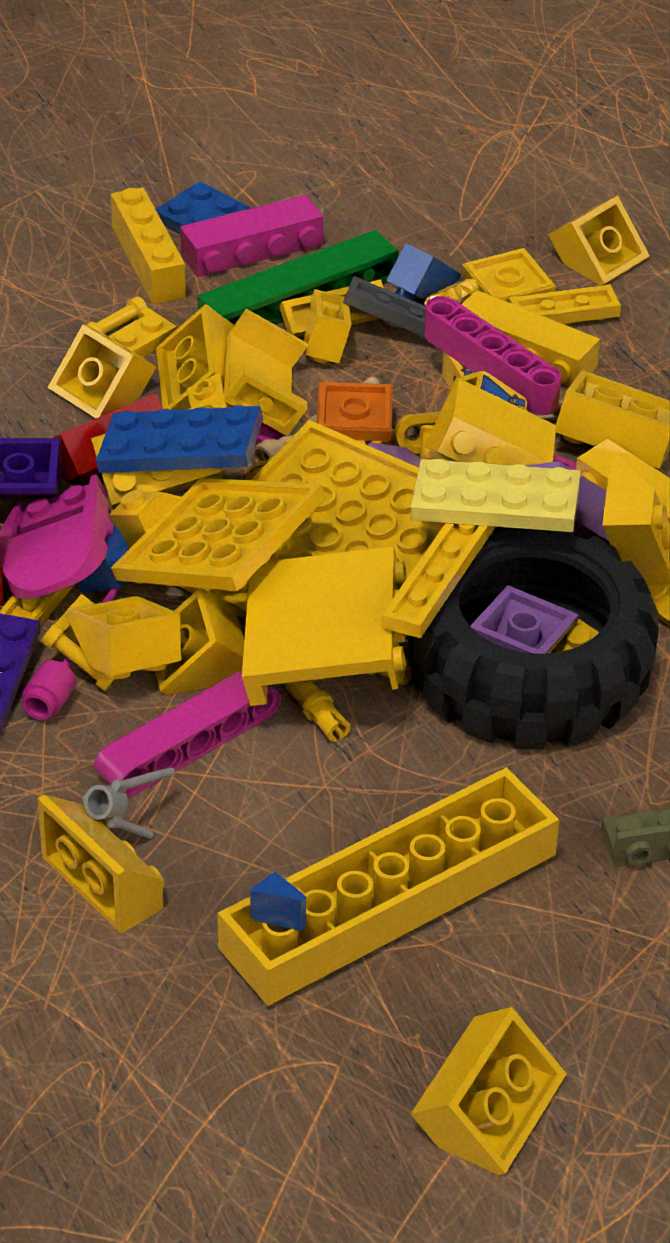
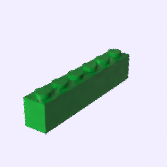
(331, 268)

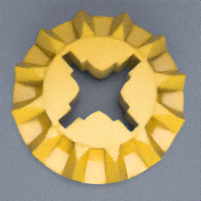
(459, 291)

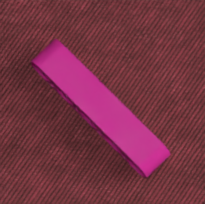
(487, 349)
(185, 732)

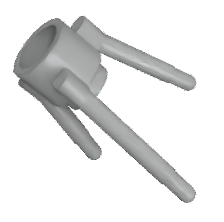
(111, 801)

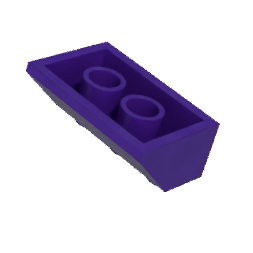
(30, 467)

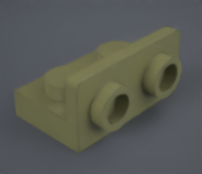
(638, 837)

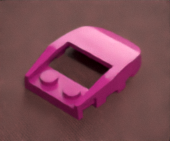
(55, 540)

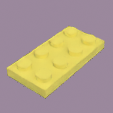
(496, 495)

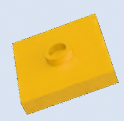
(508, 275)

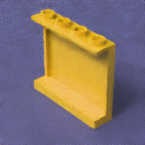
(321, 619)

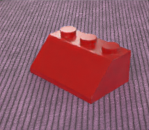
(76, 446)

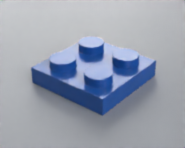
(196, 205)

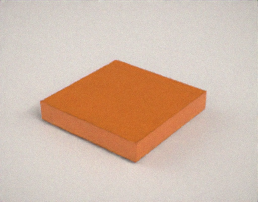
(356, 409)

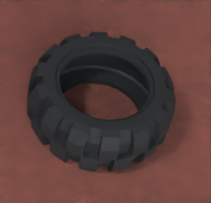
(545, 694)

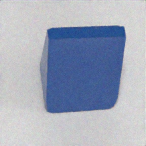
(278, 903)

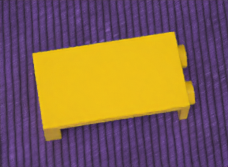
(261, 370)

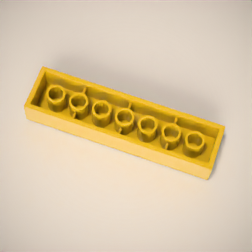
(393, 884)

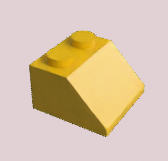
(600, 242)
(100, 373)
(127, 636)
(209, 645)

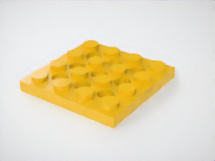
(219, 533)

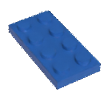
(180, 439)

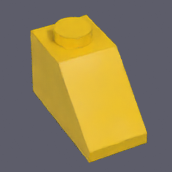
(327, 327)
(140, 512)

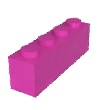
(251, 235)

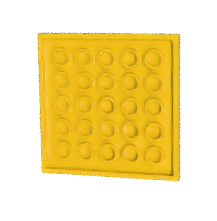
(363, 506)

